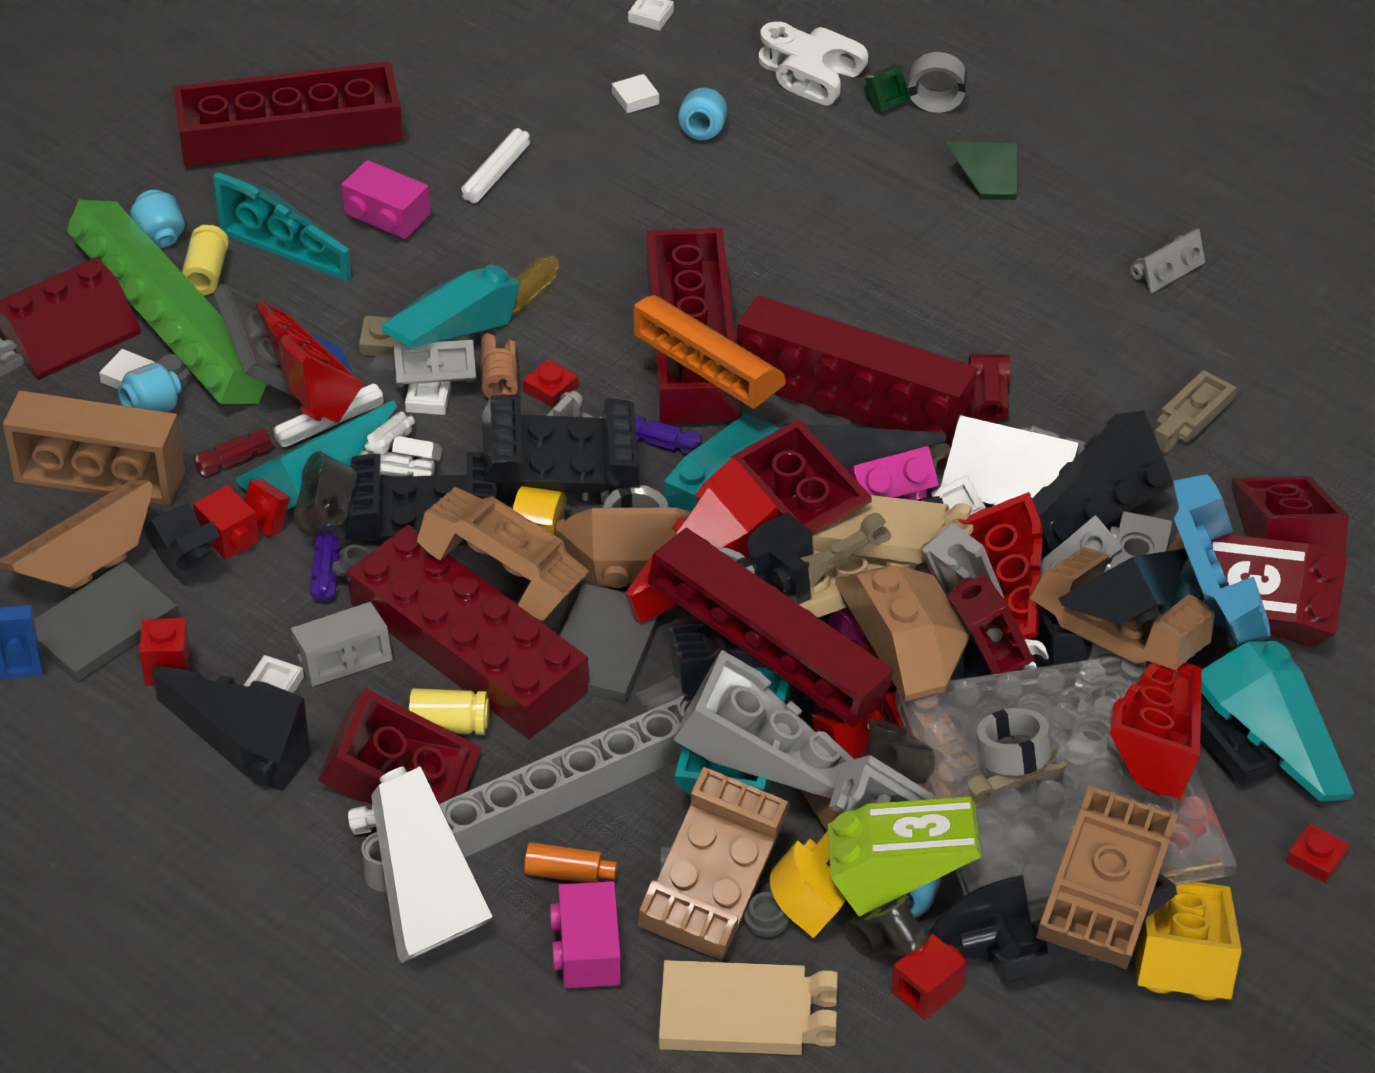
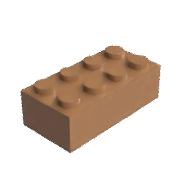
(92, 445)

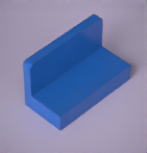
(19, 643)

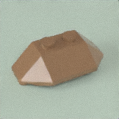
(85, 540)
(617, 540)
(907, 626)

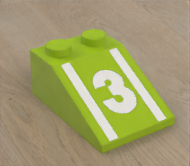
(900, 847)

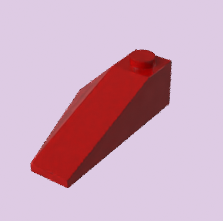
(309, 369)
(726, 516)
(1014, 548)
(1160, 728)

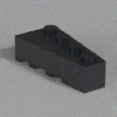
(1108, 477)

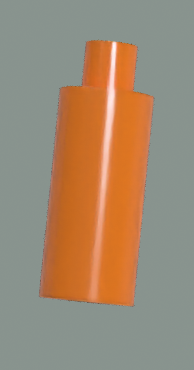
(567, 864)

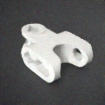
(810, 59)

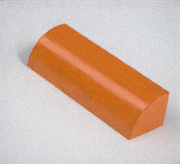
(706, 351)

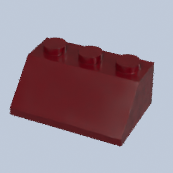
(67, 318)

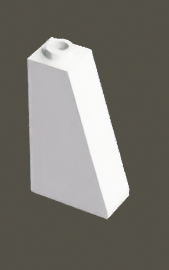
(423, 867)

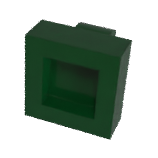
(886, 88)

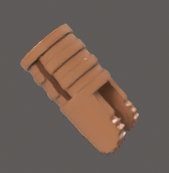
(498, 367)

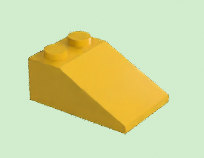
(1191, 944)

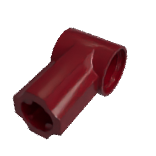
(991, 386)

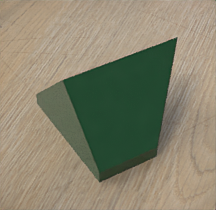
(989, 167)

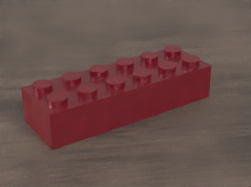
(288, 113)
(692, 275)
(858, 371)
(470, 632)

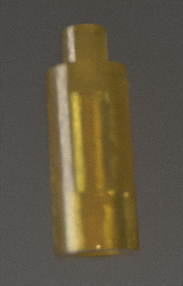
(534, 280)

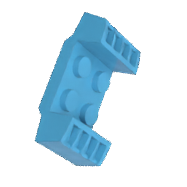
(1199, 521)

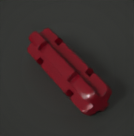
(232, 452)

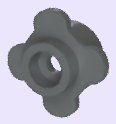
(348, 558)

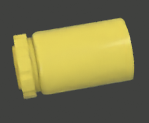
(205, 258)
(452, 709)

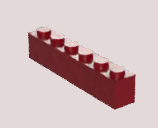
(770, 626)

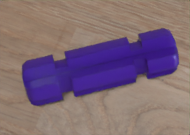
(667, 435)
(323, 578)

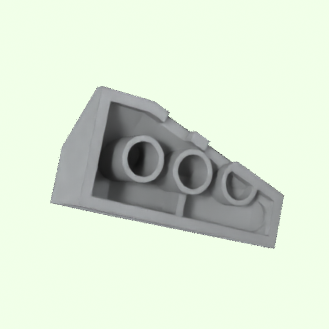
(752, 730)

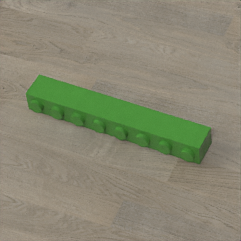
(164, 299)

